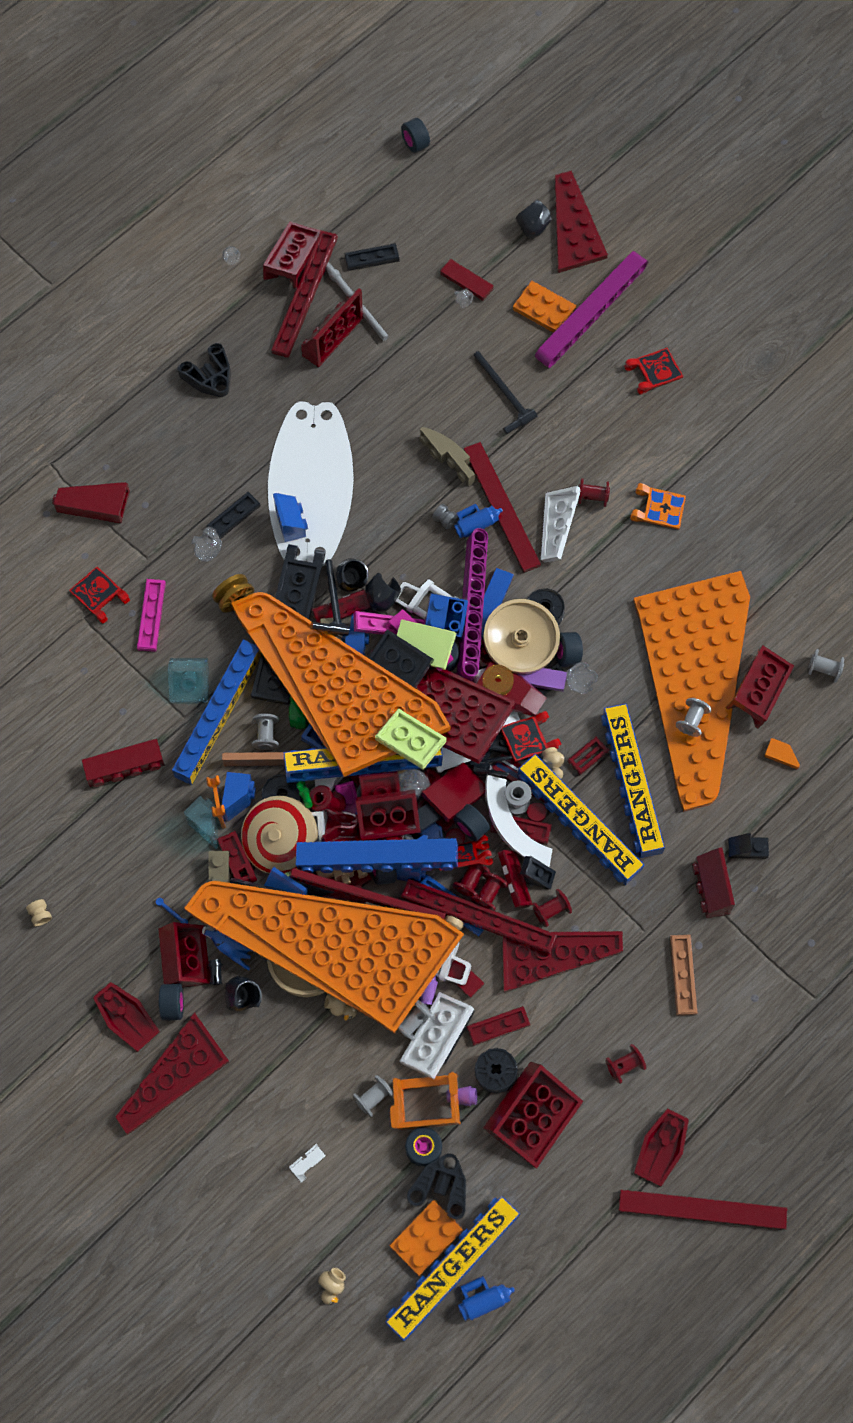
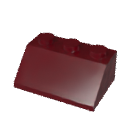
(388, 814)
(713, 883)
(184, 954)

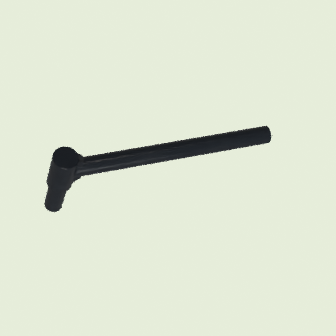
(524, 416)
(336, 626)

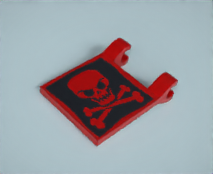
(657, 368)
(96, 591)
(526, 738)
(468, 855)

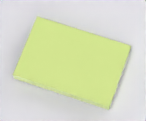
(430, 640)
(410, 739)

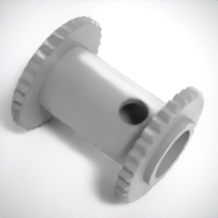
(826, 666)
(693, 717)
(265, 731)
(520, 790)
(415, 1019)
(373, 1096)

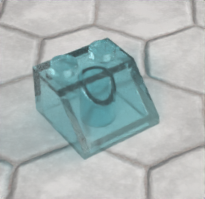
(188, 679)
(200, 818)

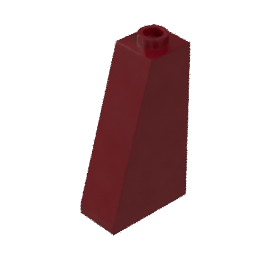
(97, 501)

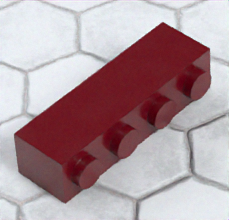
(123, 763)

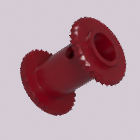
(594, 492)
(323, 798)
(470, 880)
(489, 890)
(552, 908)
(627, 1062)

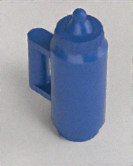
(480, 519)
(485, 1301)

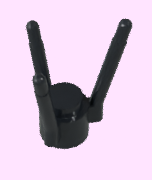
(484, 768)

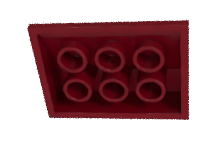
(334, 329)
(533, 1114)

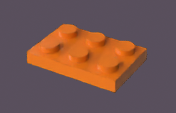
(544, 307)
(426, 1238)

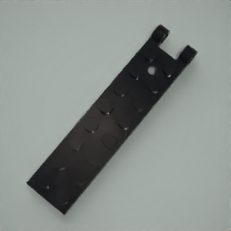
(297, 597)

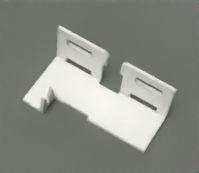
(311, 1160)

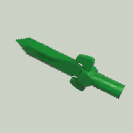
(305, 793)

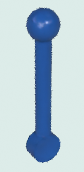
(160, 902)

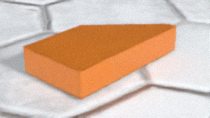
(781, 753)

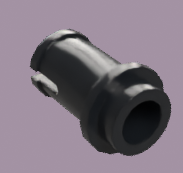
(215, 972)

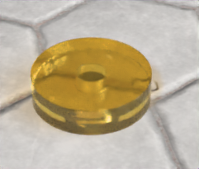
(498, 672)

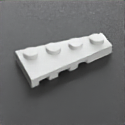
(557, 521)

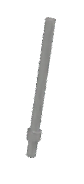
(336, 277)

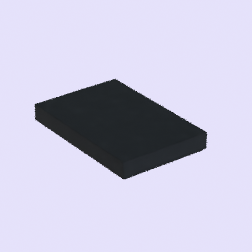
(401, 658)

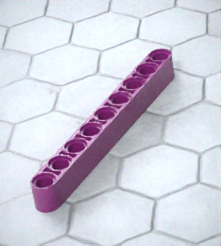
(591, 309)
(476, 598)

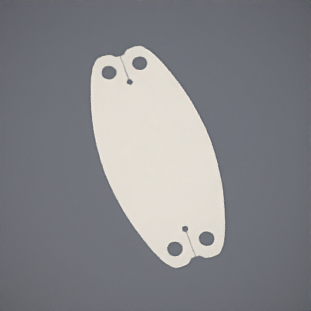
(317, 471)

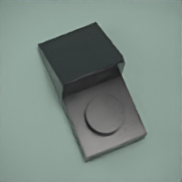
(748, 847)
(537, 873)

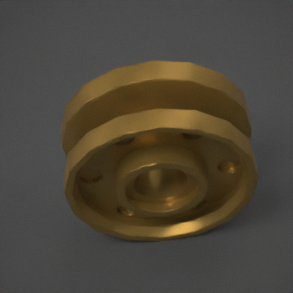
(232, 590)

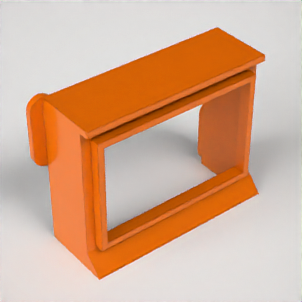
(397, 1111)

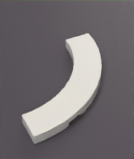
(507, 827)

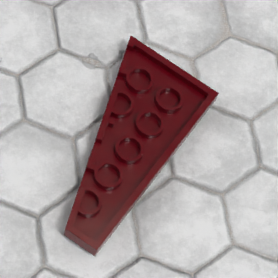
(576, 232)
(570, 951)
(179, 1069)

